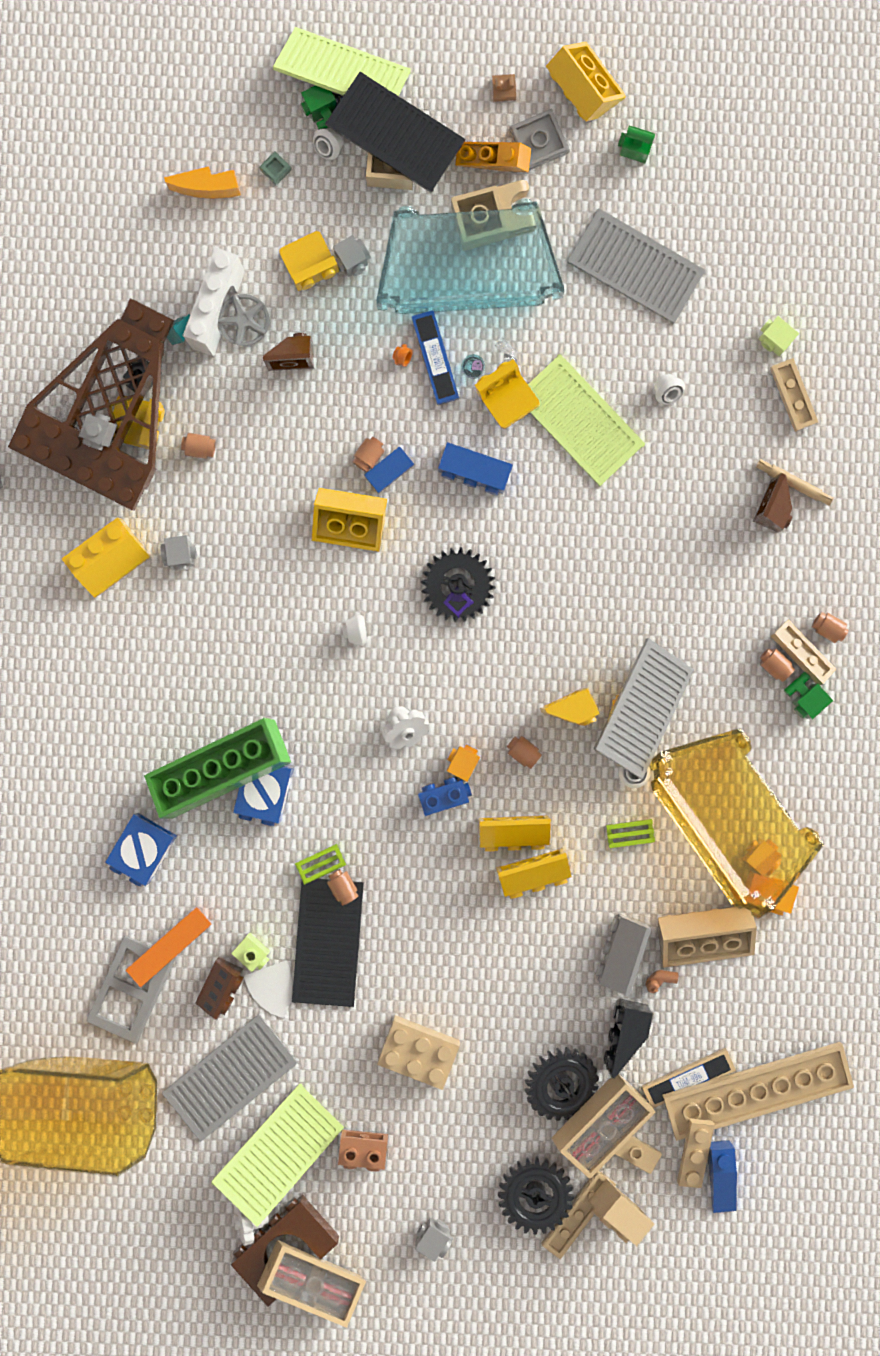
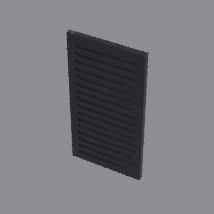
(395, 132)
(326, 946)

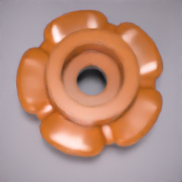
(402, 355)

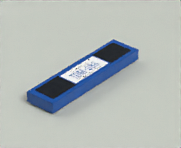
(435, 357)

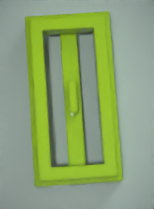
(650, 831)
(338, 856)

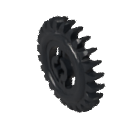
(436, 578)
(557, 1066)
(514, 1189)

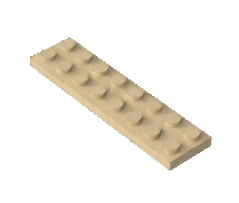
(761, 1089)

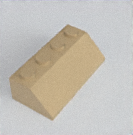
(706, 936)

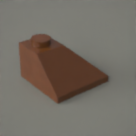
(291, 354)
(775, 505)

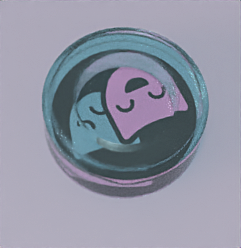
(473, 366)

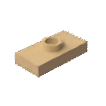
(639, 1154)

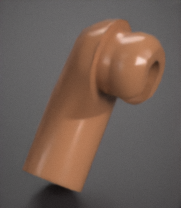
(658, 978)

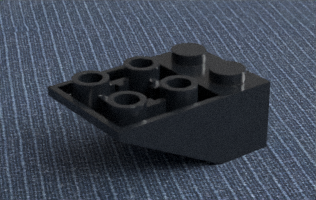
(628, 1035)

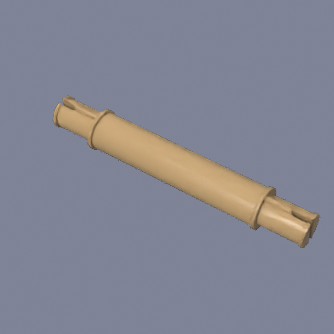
(796, 483)

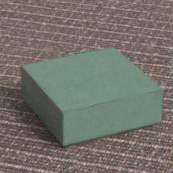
(275, 168)

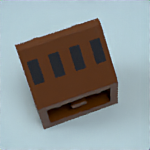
(217, 990)

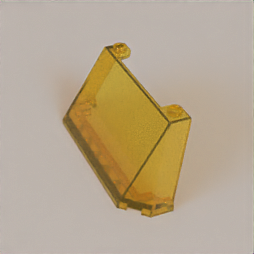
(733, 819)

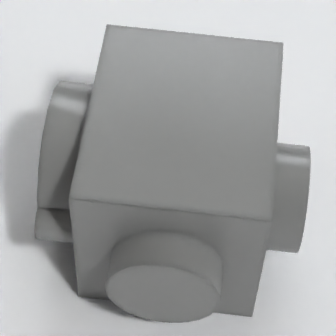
(351, 256)
(97, 431)
(178, 552)
(433, 1239)

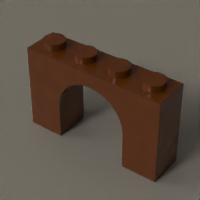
(298, 1220)

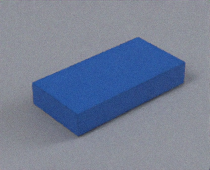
(389, 470)

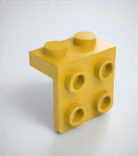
(309, 261)
(506, 394)
(138, 434)

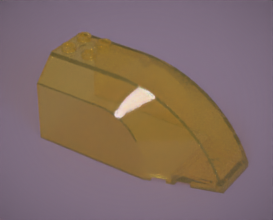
(77, 1114)

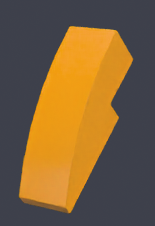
(203, 184)

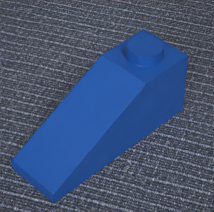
(723, 1176)

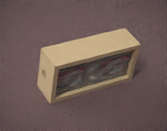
(603, 1125)
(311, 1283)

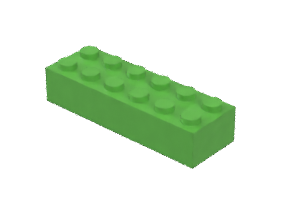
(217, 768)

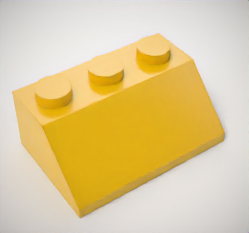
(585, 80)
(348, 519)
(106, 557)
(574, 708)
(514, 832)
(534, 873)

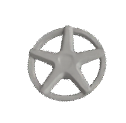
(243, 319)

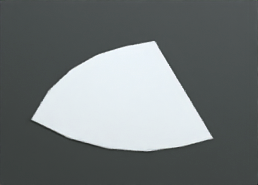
(271, 988)

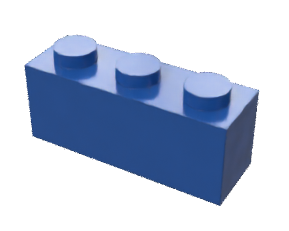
(474, 469)

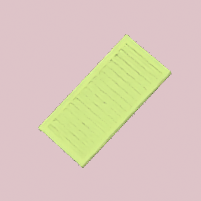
(335, 64)
(582, 421)
(277, 1155)

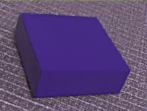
(458, 598)

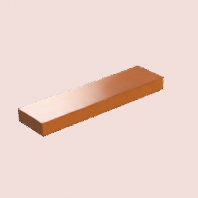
(168, 947)

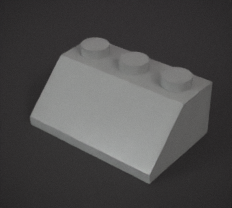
(623, 954)

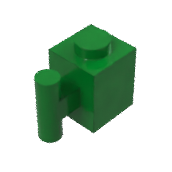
(318, 104)
(636, 144)
(810, 700)

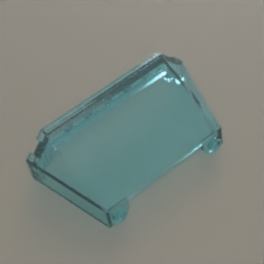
(468, 261)

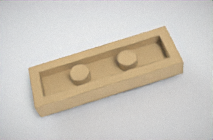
(794, 394)
(803, 652)
(695, 1153)

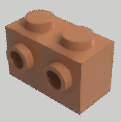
(363, 1150)

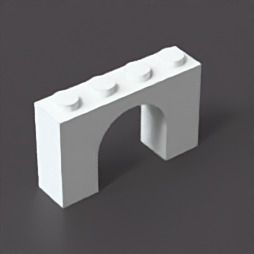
(222, 274)

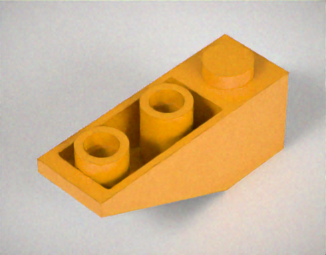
(495, 156)

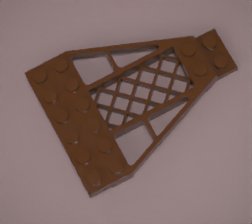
(58, 442)

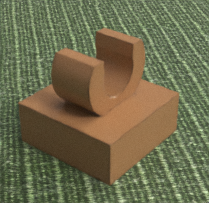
(504, 87)

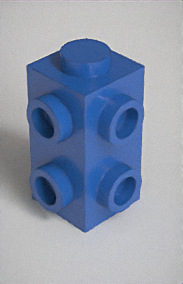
(444, 797)

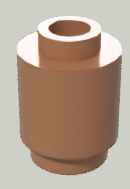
(198, 446)
(368, 454)
(830, 627)
(776, 664)
(524, 751)
(342, 887)

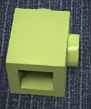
(777, 335)
(251, 953)

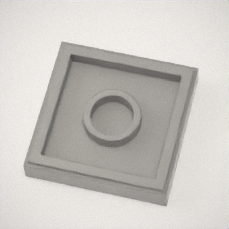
(542, 136)

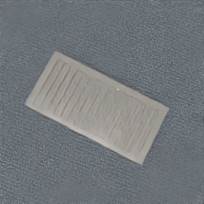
(636, 266)
(644, 709)
(229, 1077)

